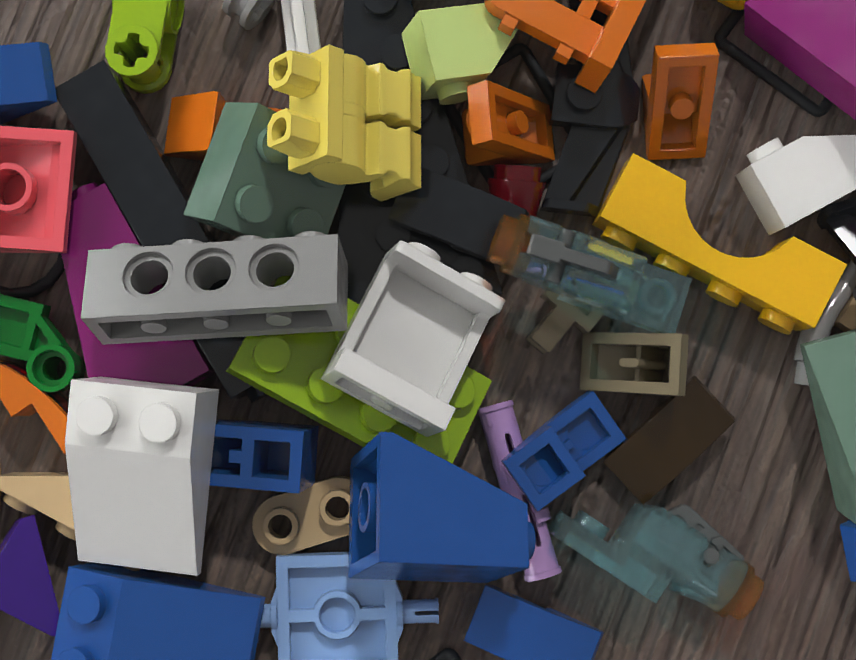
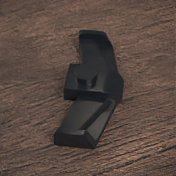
(596, 131)

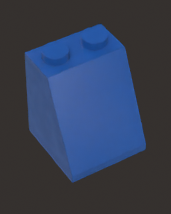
(430, 519)

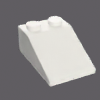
(140, 471)

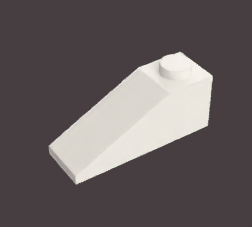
(798, 177)

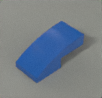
(562, 449)
(526, 631)

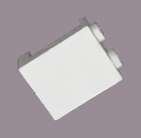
(413, 337)

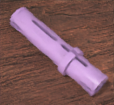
(502, 437)

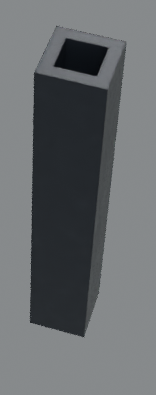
(141, 183)

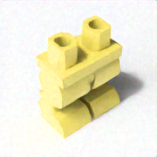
(348, 120)

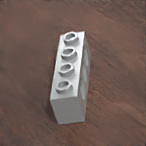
(123, 311)

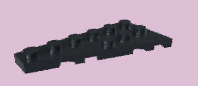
(374, 33)

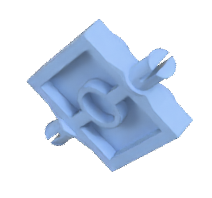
(335, 617)

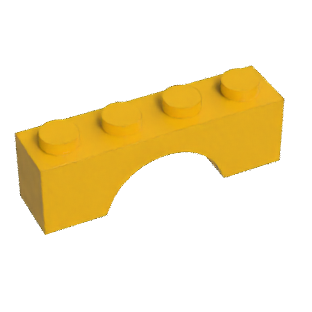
(650, 213)

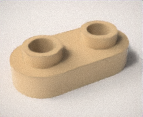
(308, 514)

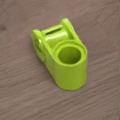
(140, 29)

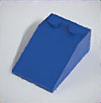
(153, 617)

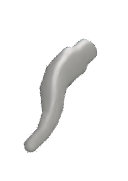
(830, 314)

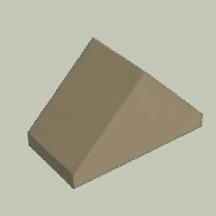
(634, 363)

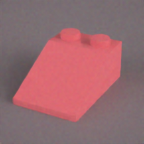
(35, 189)

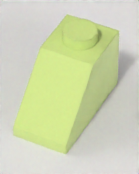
(453, 49)

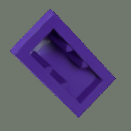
(25, 578)

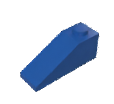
(264, 455)

